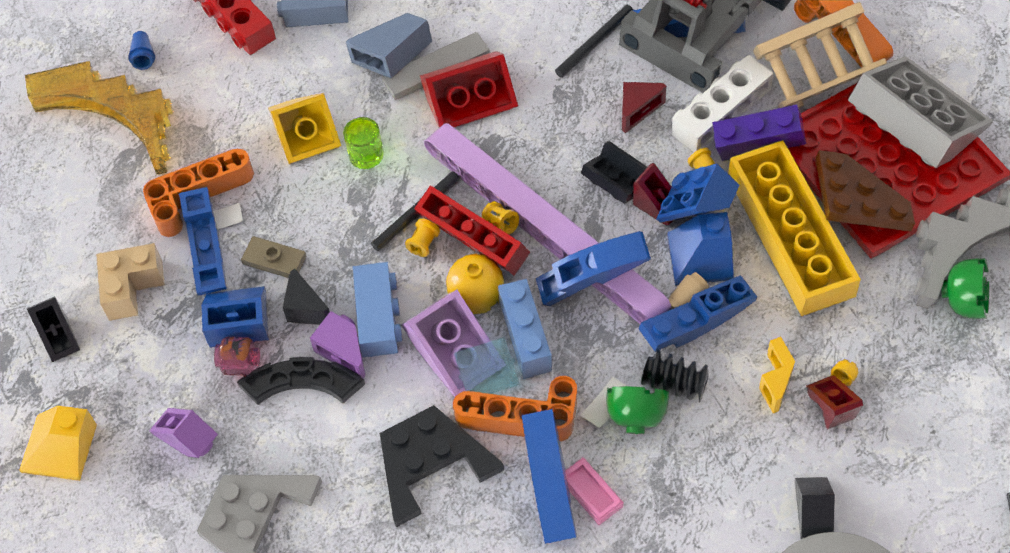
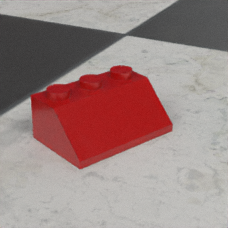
(469, 90)

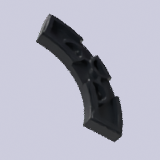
(298, 374)

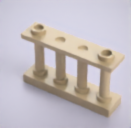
(822, 30)

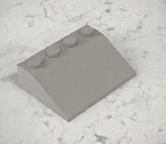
(918, 110)

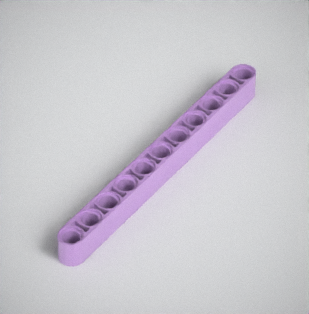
(539, 218)

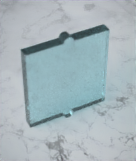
(487, 367)

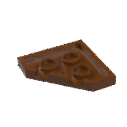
(858, 196)

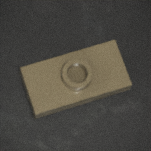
(272, 257)

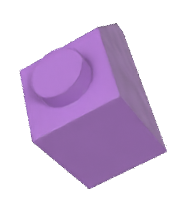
(339, 342)
(184, 432)

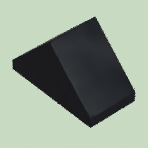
(302, 303)
(53, 328)
(814, 505)

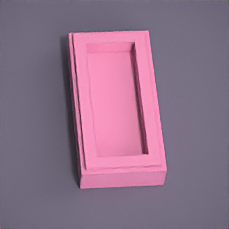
(592, 491)

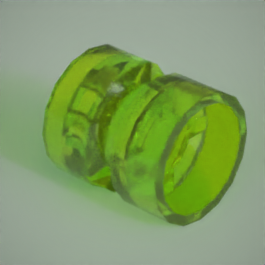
(363, 142)

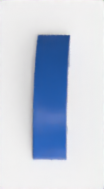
(203, 241)

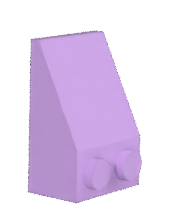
(441, 332)

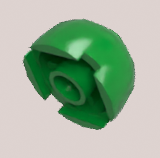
(968, 289)
(636, 407)

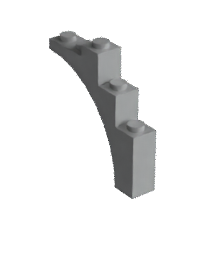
(949, 238)

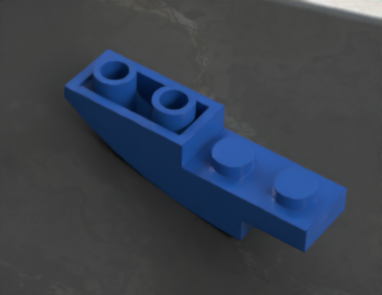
(592, 265)
(699, 316)

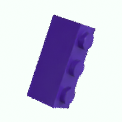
(758, 130)

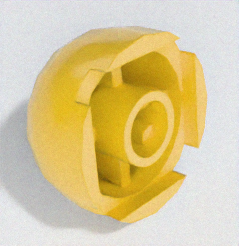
(476, 281)

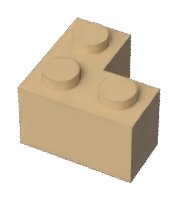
(123, 273)

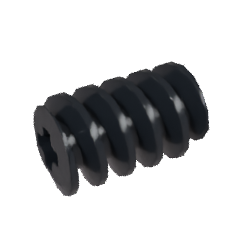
(675, 375)

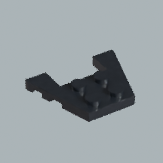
(424, 447)

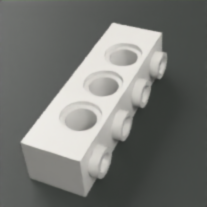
(736, 91)

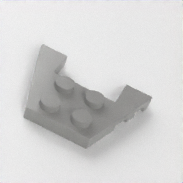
(246, 505)

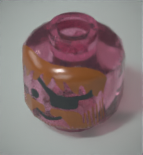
(236, 356)

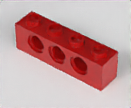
(243, 21)
(472, 230)

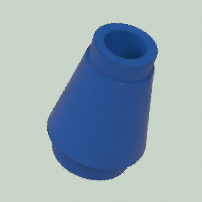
(141, 51)

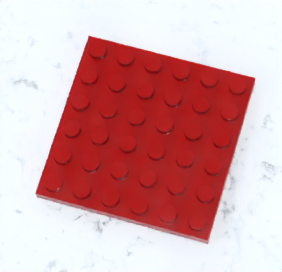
(840, 128)

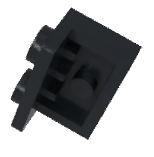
(614, 171)

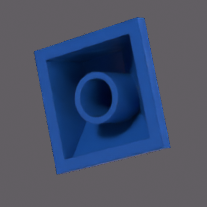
(702, 247)

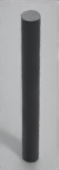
(592, 42)
(410, 215)

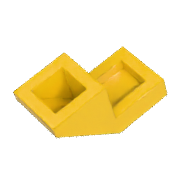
(775, 383)

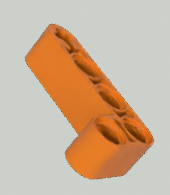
(874, 40)
(229, 171)
(514, 408)

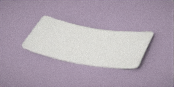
(228, 216)
(597, 410)

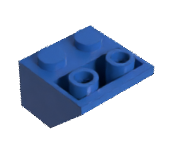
(698, 193)
(235, 315)

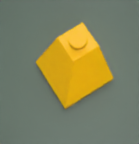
(304, 127)
(59, 443)

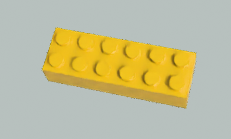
(793, 228)

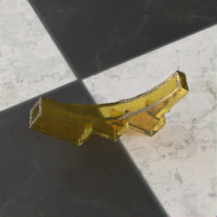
(82, 89)

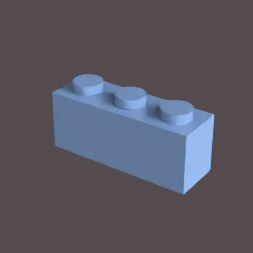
(376, 309)
(525, 328)

